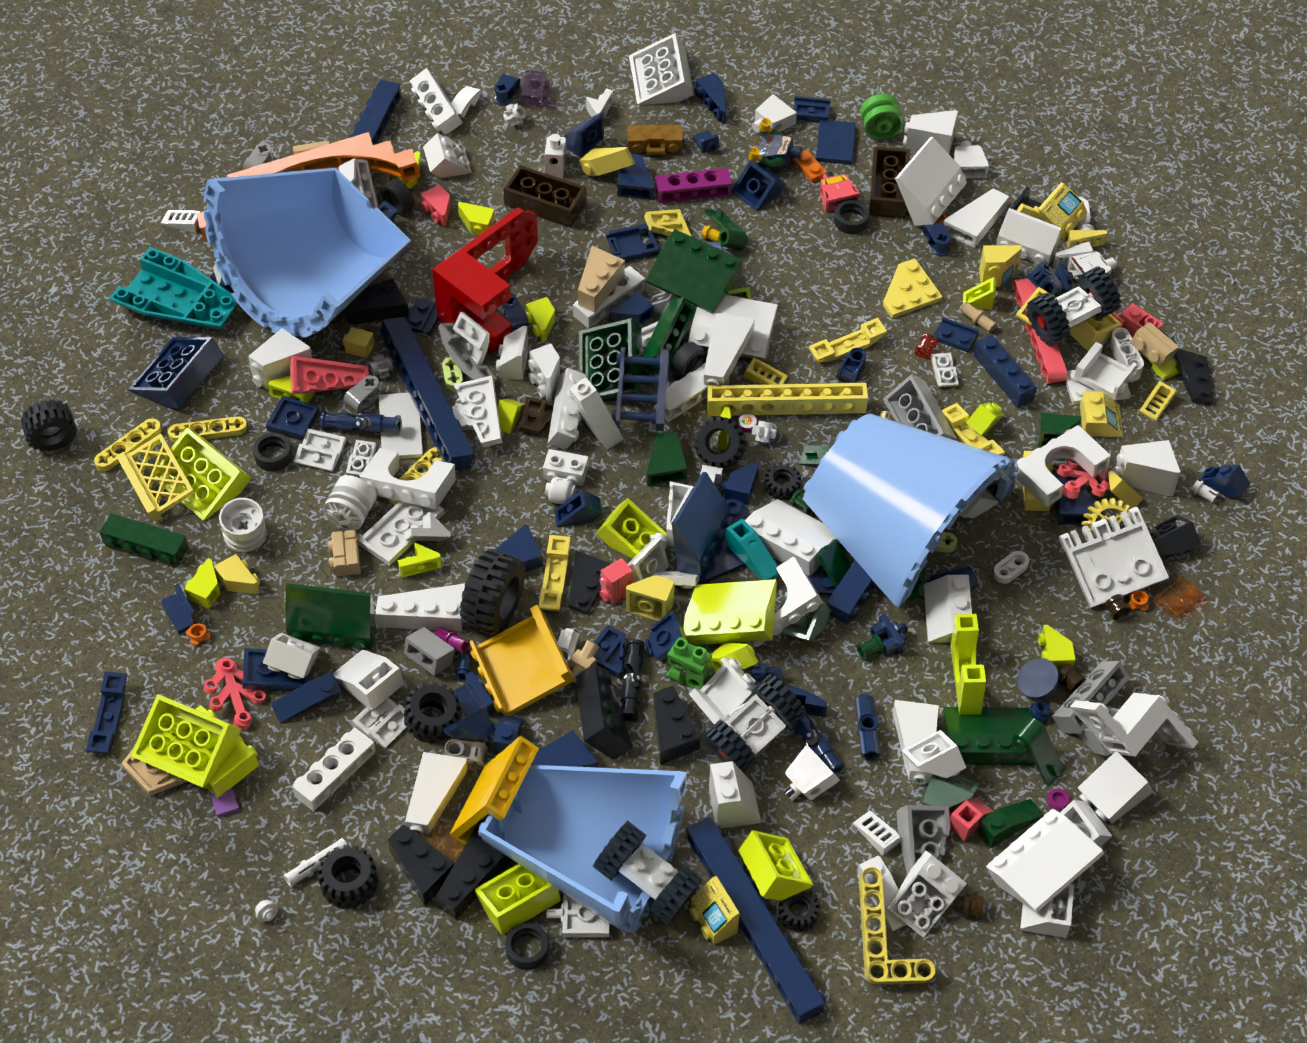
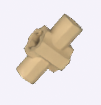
(583, 659)

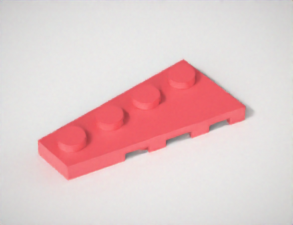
(323, 375)

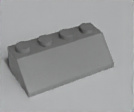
(916, 407)

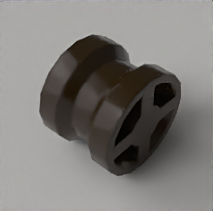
(1117, 606)
(972, 906)

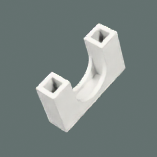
(1072, 445)
(425, 491)
(800, 600)

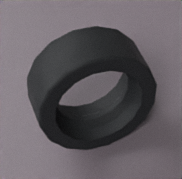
(398, 196)
(847, 226)
(688, 359)
(276, 463)
(523, 962)

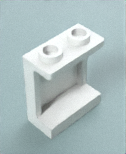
(1104, 373)
(724, 691)

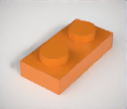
(809, 166)

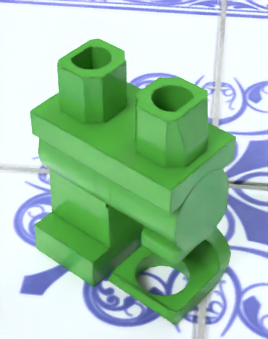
(693, 660)

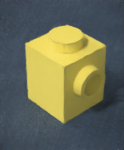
(358, 342)

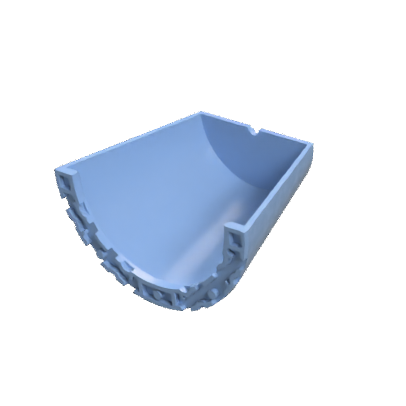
(297, 245)
(894, 492)

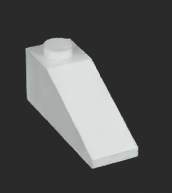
(889, 889)

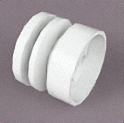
(349, 502)
(243, 525)

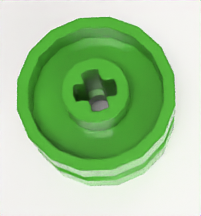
(881, 116)

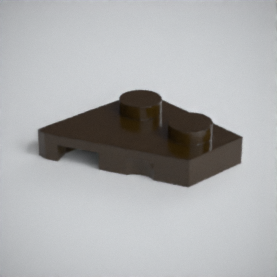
(536, 416)

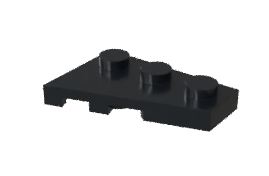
(1196, 376)
(585, 582)

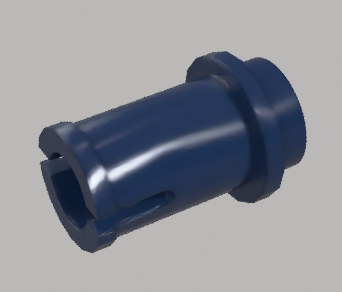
(464, 666)

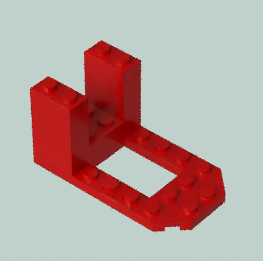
(472, 288)

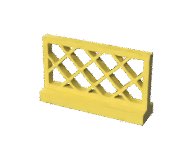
(139, 481)

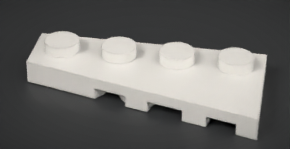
(481, 406)

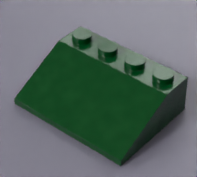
(694, 271)
(599, 355)
(330, 616)
(988, 736)

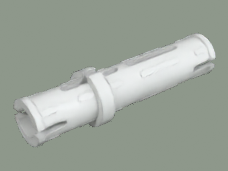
(294, 877)

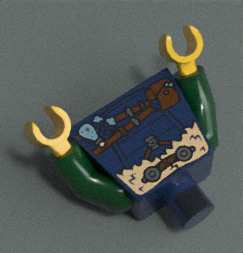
(775, 150)

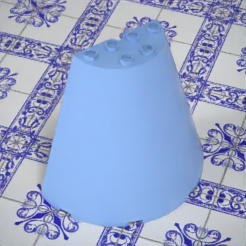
(572, 813)

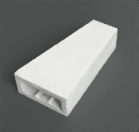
(976, 218)
(726, 345)
(595, 413)
(914, 723)
(433, 789)

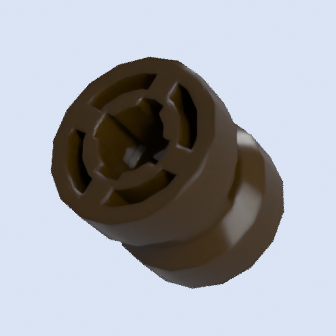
(1070, 678)

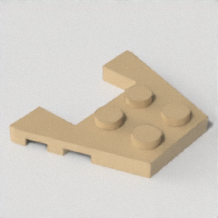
(149, 777)

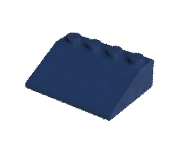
(178, 370)
(700, 526)

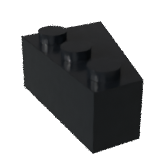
(377, 303)
(673, 726)
(420, 862)

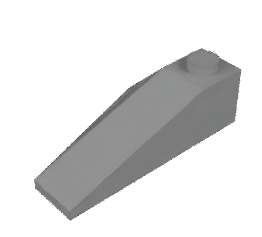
(922, 830)

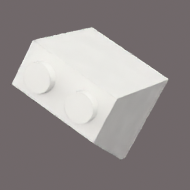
(936, 125)
(273, 357)
(1148, 467)
(1114, 788)
(732, 796)

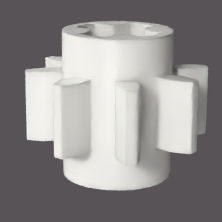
(514, 114)
(764, 431)

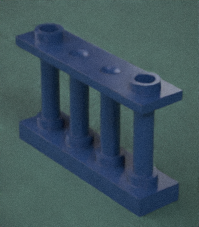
(657, 399)

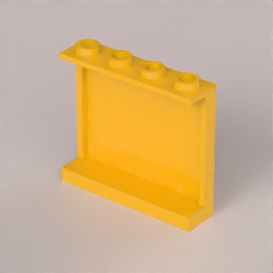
(522, 664)
(495, 787)

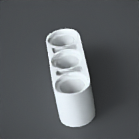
(1124, 351)

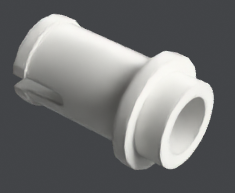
(1204, 491)

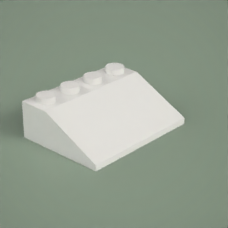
(661, 72)
(930, 183)
(763, 315)
(791, 534)
(1044, 860)

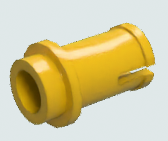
(710, 233)

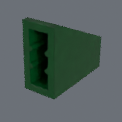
(666, 460)

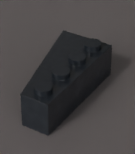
(601, 713)
(473, 868)

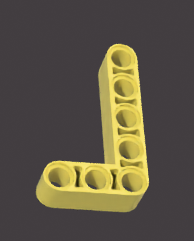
(879, 937)

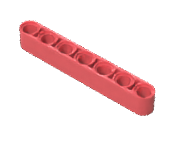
(1048, 355)

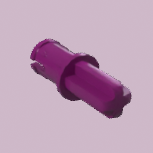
(453, 640)

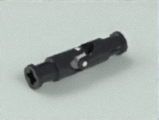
(632, 679)

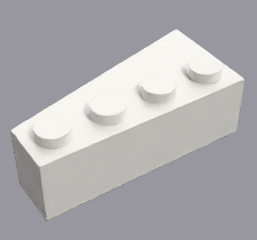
(422, 608)

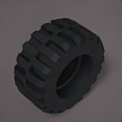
(492, 592)

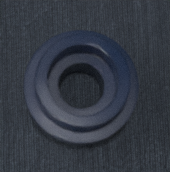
(1040, 711)

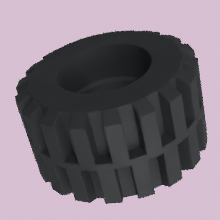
(48, 425)
(703, 436)
(431, 696)
(354, 891)

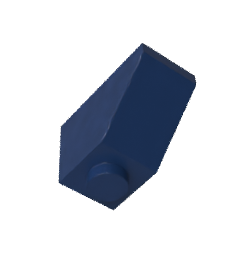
(741, 483)
(579, 509)
(472, 728)
(506, 732)

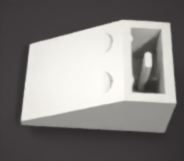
(369, 678)
(926, 894)

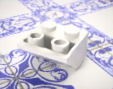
(446, 157)
(545, 370)
(1053, 918)

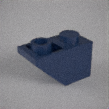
(633, 307)
(1226, 479)

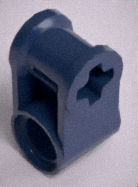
(505, 89)
(937, 238)
(1044, 277)
(514, 313)
(852, 366)

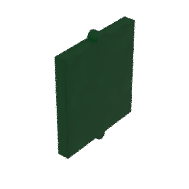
(834, 562)

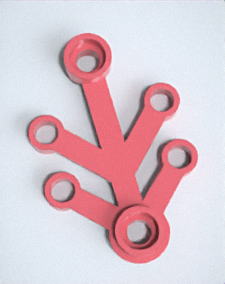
(1073, 489)
(234, 690)

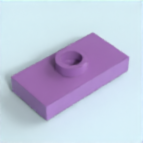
(225, 803)

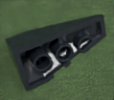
(1175, 536)

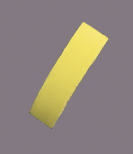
(868, 335)
(957, 420)
(555, 573)

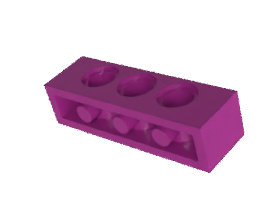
(693, 185)

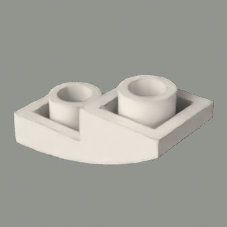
(464, 99)
(944, 370)
(361, 456)

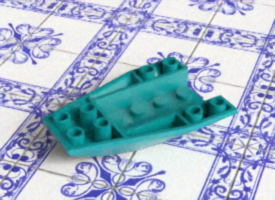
(175, 292)

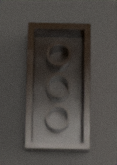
(884, 191)
(545, 195)

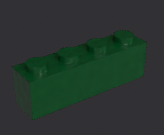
(669, 330)
(144, 539)

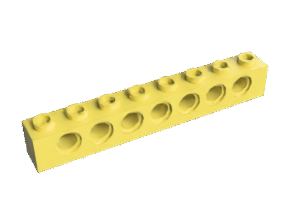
(788, 399)

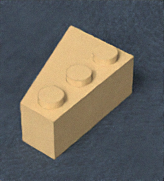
(599, 278)

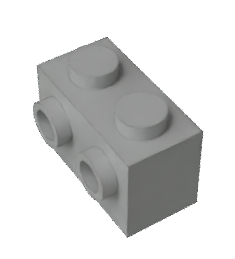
(429, 651)

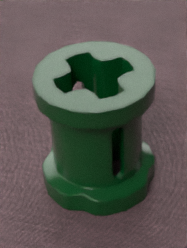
(797, 499)
(870, 647)

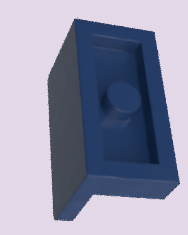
(179, 610)
(473, 696)

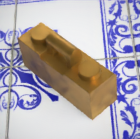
(655, 139)

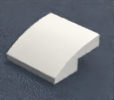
(475, 337)
(320, 450)
(388, 727)

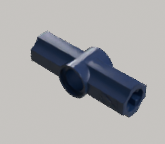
(867, 736)

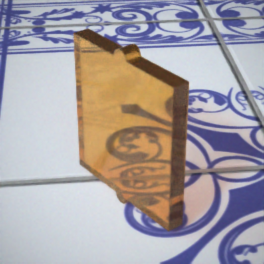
(444, 842)

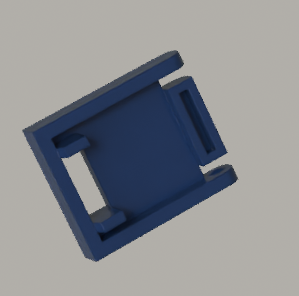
(628, 245)

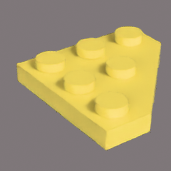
(910, 290)

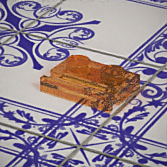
(1179, 597)

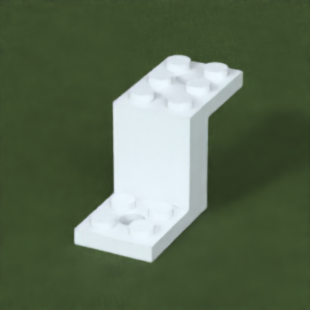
(1134, 724)

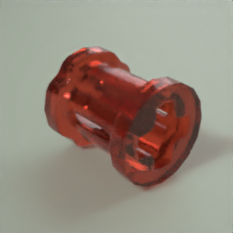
(924, 349)

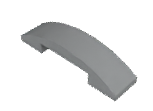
(451, 341)

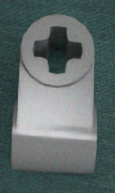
(259, 156)
(363, 393)
(468, 750)

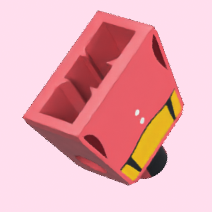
(836, 190)

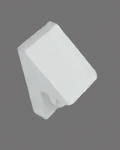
(601, 105)
(430, 530)

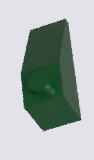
(1008, 821)

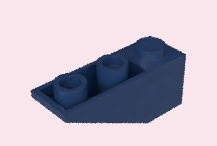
(711, 91)

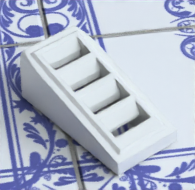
(187, 225)
(1080, 249)
(883, 847)

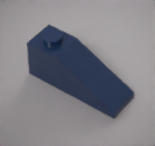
(306, 697)

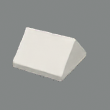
(649, 561)

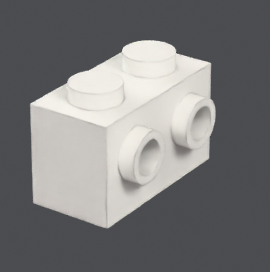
(565, 466)

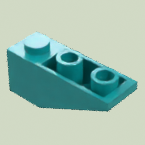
(750, 549)

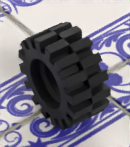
(782, 472)
(799, 921)

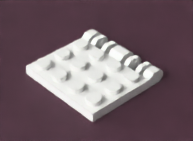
(1114, 560)

